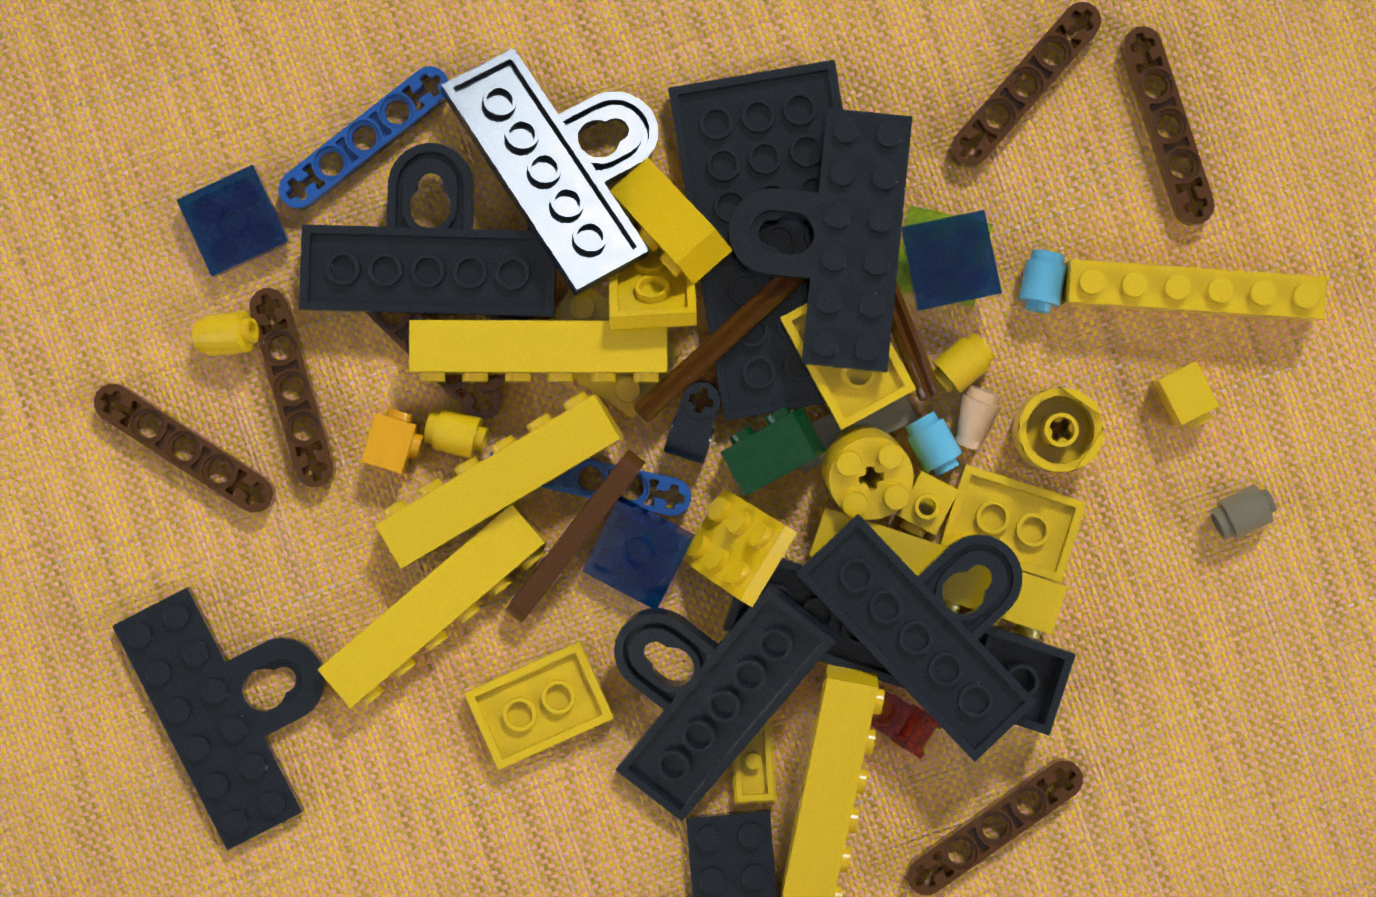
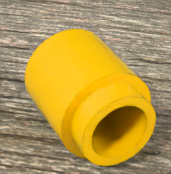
(225, 333)
(962, 363)
(456, 433)

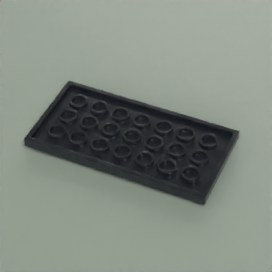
(733, 142)

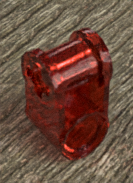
(906, 724)

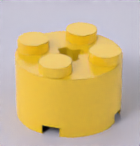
(1081, 424)
(885, 487)

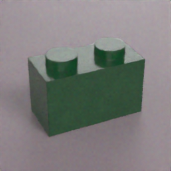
(772, 451)

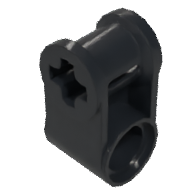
(693, 429)

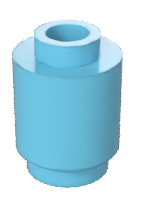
(1043, 281)
(933, 444)

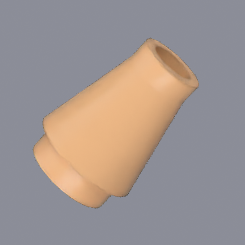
(976, 415)

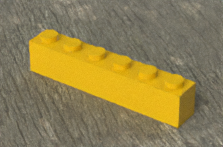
(1194, 290)
(535, 348)
(498, 480)
(432, 606)
(1033, 611)
(831, 783)

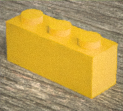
(670, 222)

